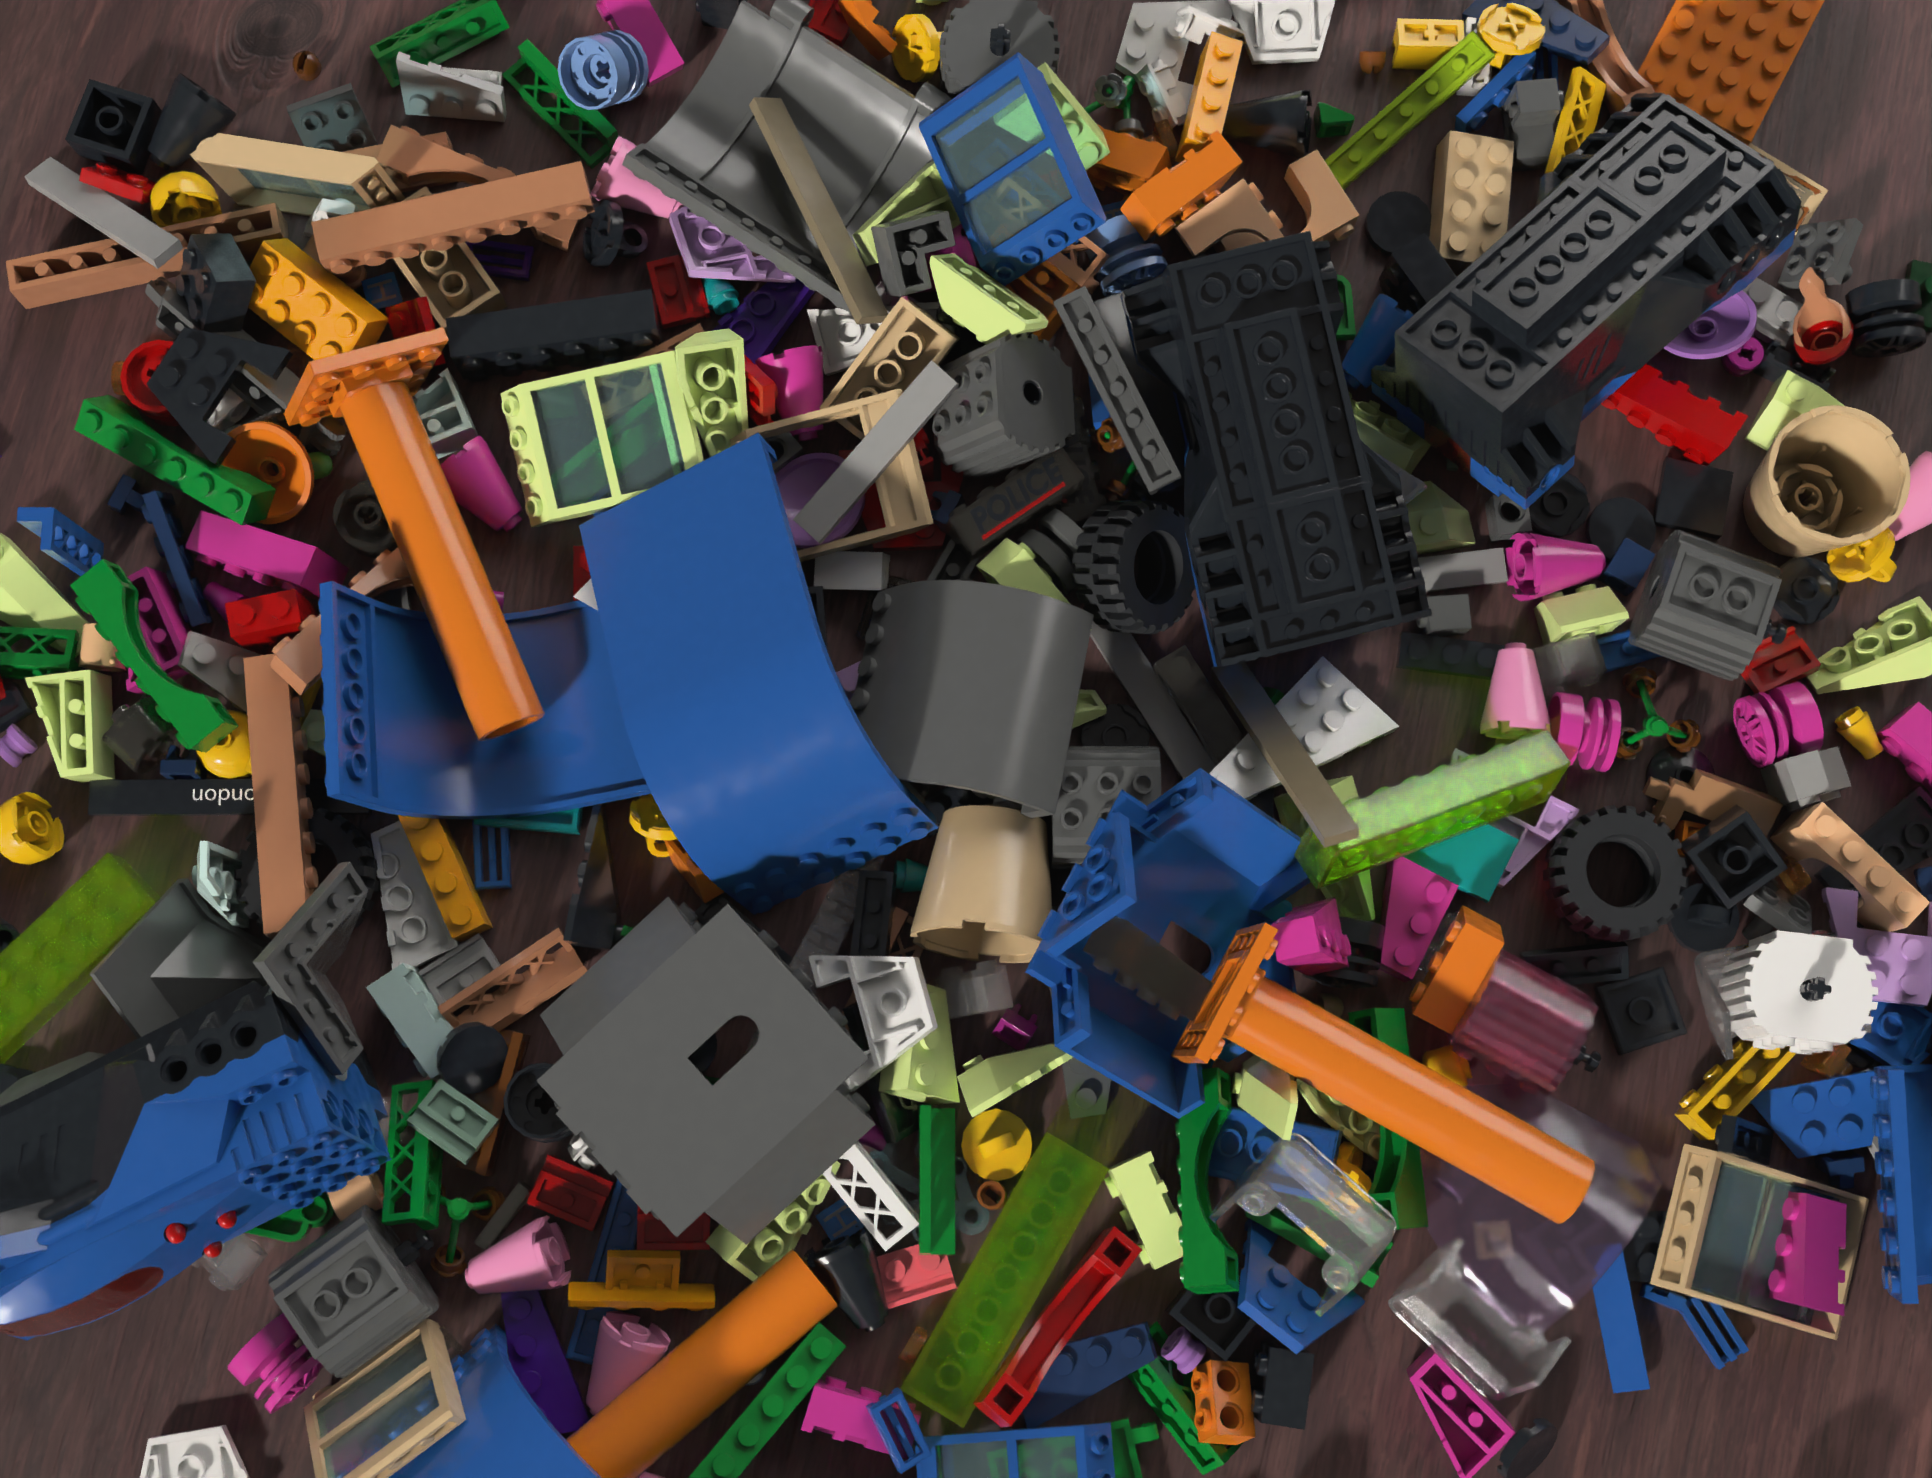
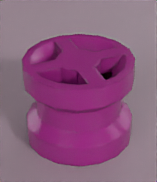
(1740, 364)

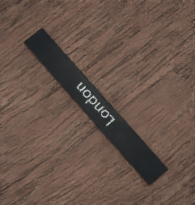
(195, 798)

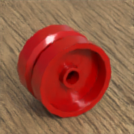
(136, 373)

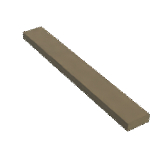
(818, 210)
(1285, 755)

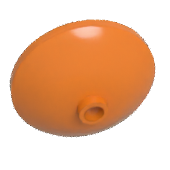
(256, 450)

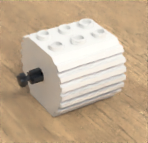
(1799, 992)

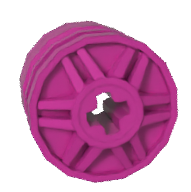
(1778, 724)
(1587, 731)
(277, 1362)

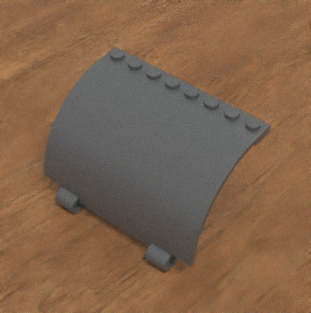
(847, 114)

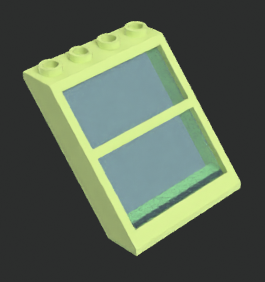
(599, 436)

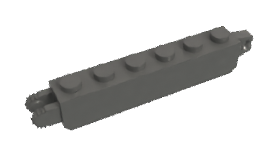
(250, 385)

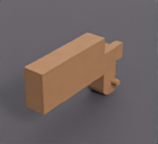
(1709, 798)

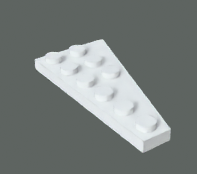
(1325, 716)

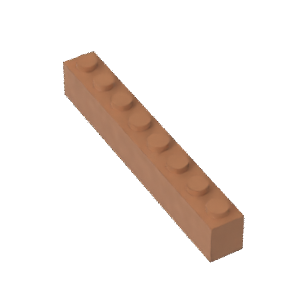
(453, 218)
(110, 266)
(279, 793)

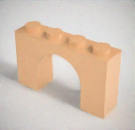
(1325, 204)
(1229, 213)
(1886, 897)

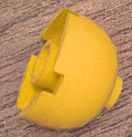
(182, 199)
(232, 753)
(28, 829)

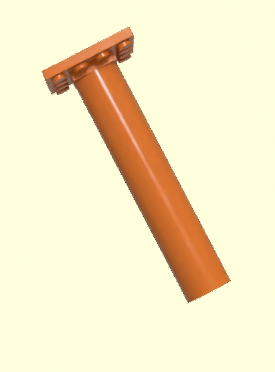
(374, 397)
(1380, 1082)
(704, 1370)

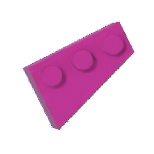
(643, 23)
(159, 622)
(1910, 740)
(1411, 915)
(1312, 938)
(1808, 1253)
(1460, 1414)
(845, 1415)

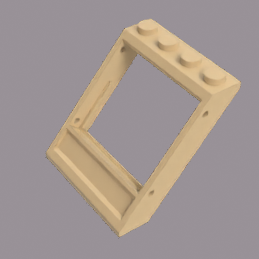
(898, 487)

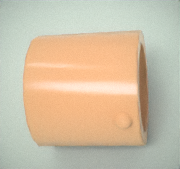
(97, 652)
(358, 1192)

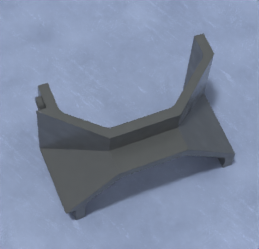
(190, 957)

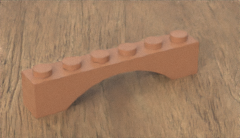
(1611, 64)
(418, 160)
(301, 658)

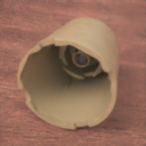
(1842, 472)
(985, 885)

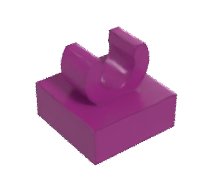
(1015, 1029)

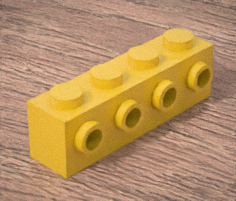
(1730, 1087)

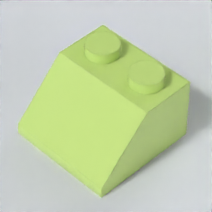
(1579, 613)

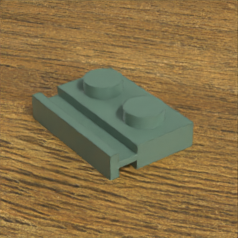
(453, 1121)

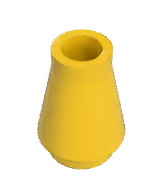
(1859, 732)

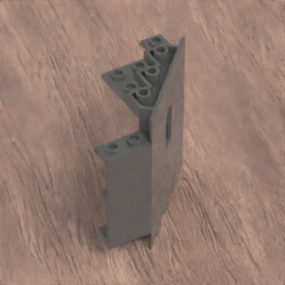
(656, 1119)

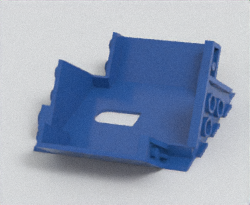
(1183, 859)

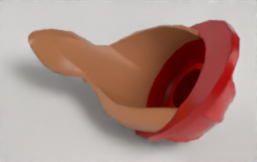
(1821, 325)

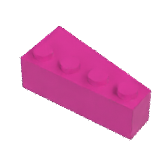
(262, 555)

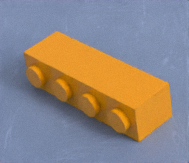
(1210, 92)
(446, 876)

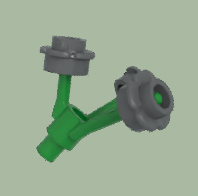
(1116, 93)

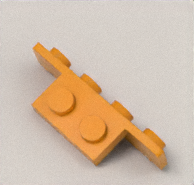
(641, 1281)

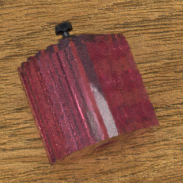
(1526, 1025)

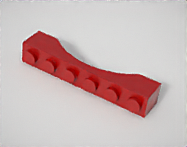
(1034, 1354)

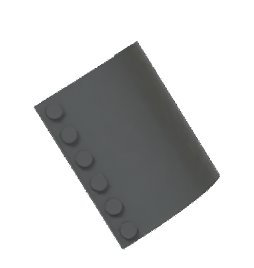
(1134, 398)
(973, 687)

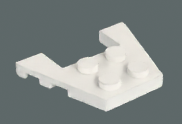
(1283, 29)
(1152, 37)
(890, 1003)
(193, 1455)

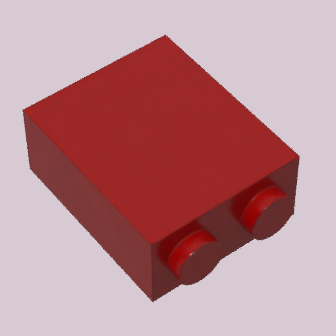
(267, 619)

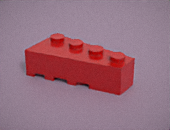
(1676, 415)

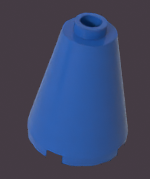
(1373, 341)

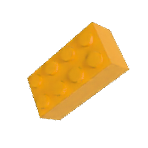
(309, 303)

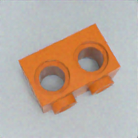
(1229, 1402)

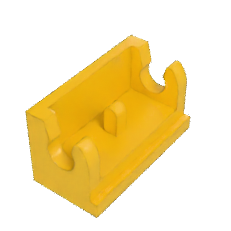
(1424, 41)

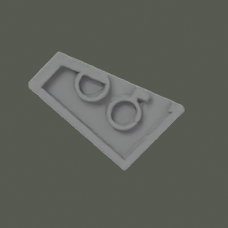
(441, 94)
(217, 666)

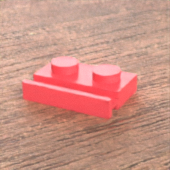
(913, 1276)

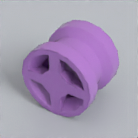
(16, 745)
(1183, 1350)

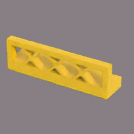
(1578, 115)

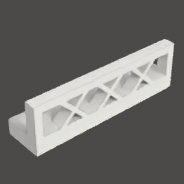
(885, 1190)

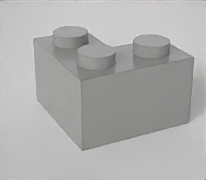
(1807, 778)

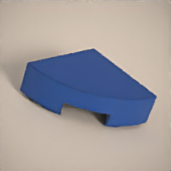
(1662, 1297)

